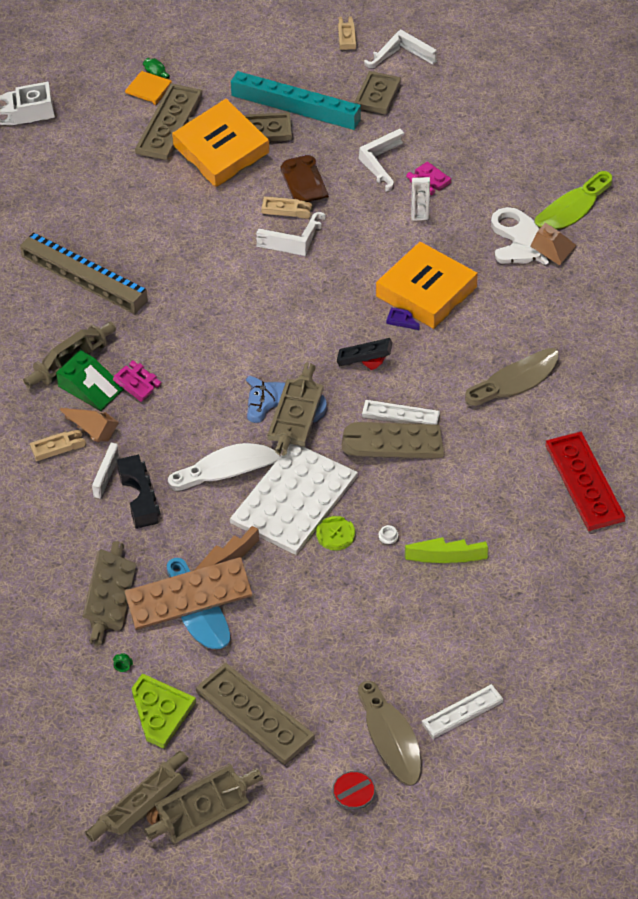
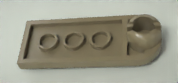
(392, 440)

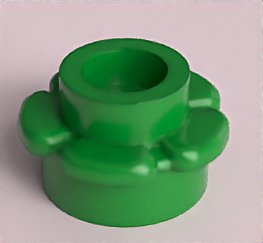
(122, 662)

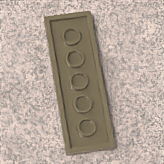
(169, 116)
(272, 125)
(255, 713)

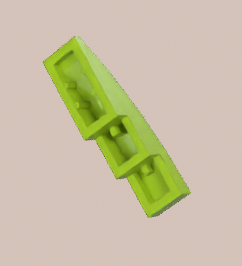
(440, 552)

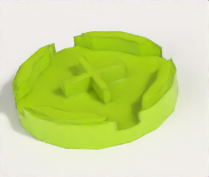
(335, 533)

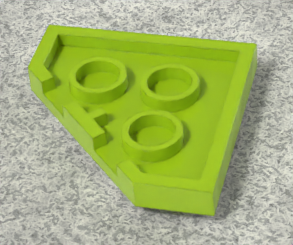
(160, 709)

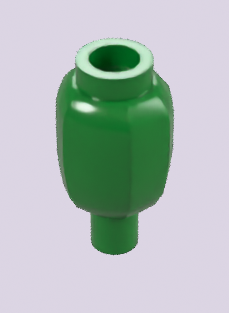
(155, 67)

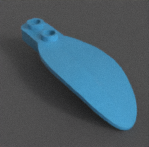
(206, 626)

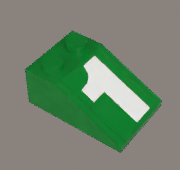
(88, 381)

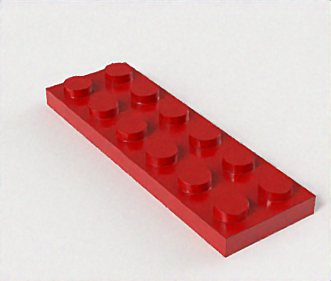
(585, 481)

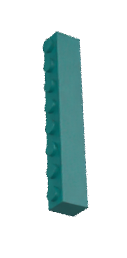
(296, 100)

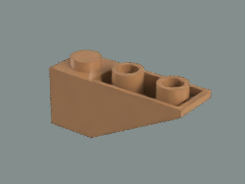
(96, 423)

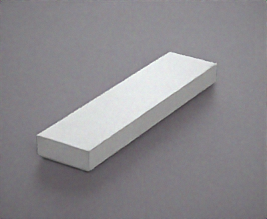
(399, 413)
(462, 711)

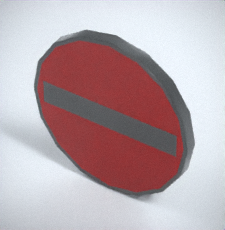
(353, 790)

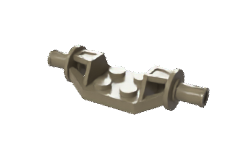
(82, 339)

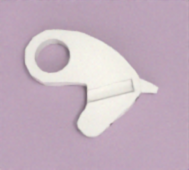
(520, 234)

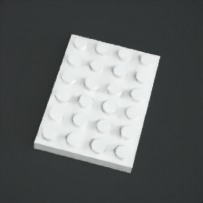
(294, 498)

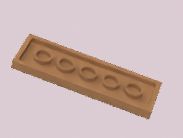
(188, 593)

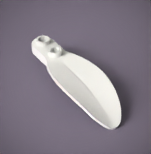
(223, 464)

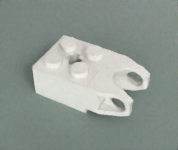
(27, 104)

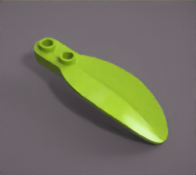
(575, 203)

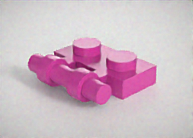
(437, 178)
(135, 384)

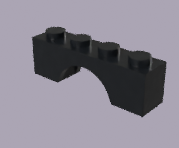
(132, 474)

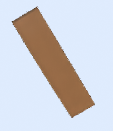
(233, 549)

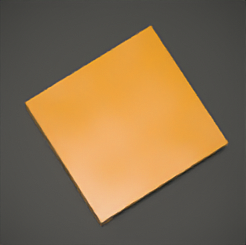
(148, 87)

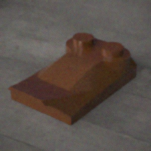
(303, 179)

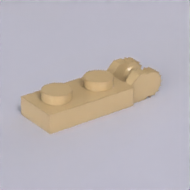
(346, 34)
(286, 207)
(57, 444)

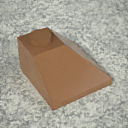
(552, 244)

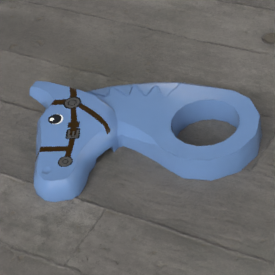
(267, 395)

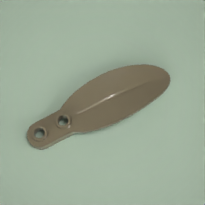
(514, 378)
(391, 734)

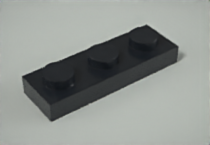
(364, 352)

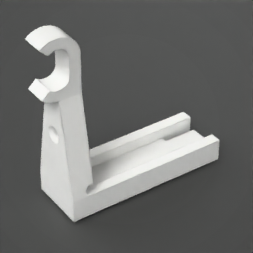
(409, 43)
(369, 151)
(288, 242)

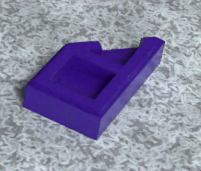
(402, 318)

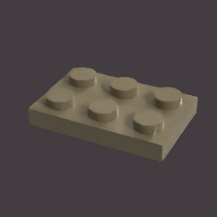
(378, 92)

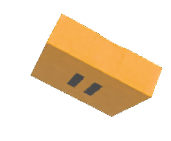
(220, 142)
(426, 284)

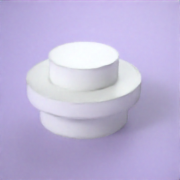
(388, 535)

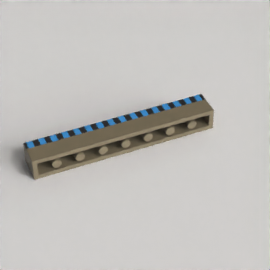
(84, 273)

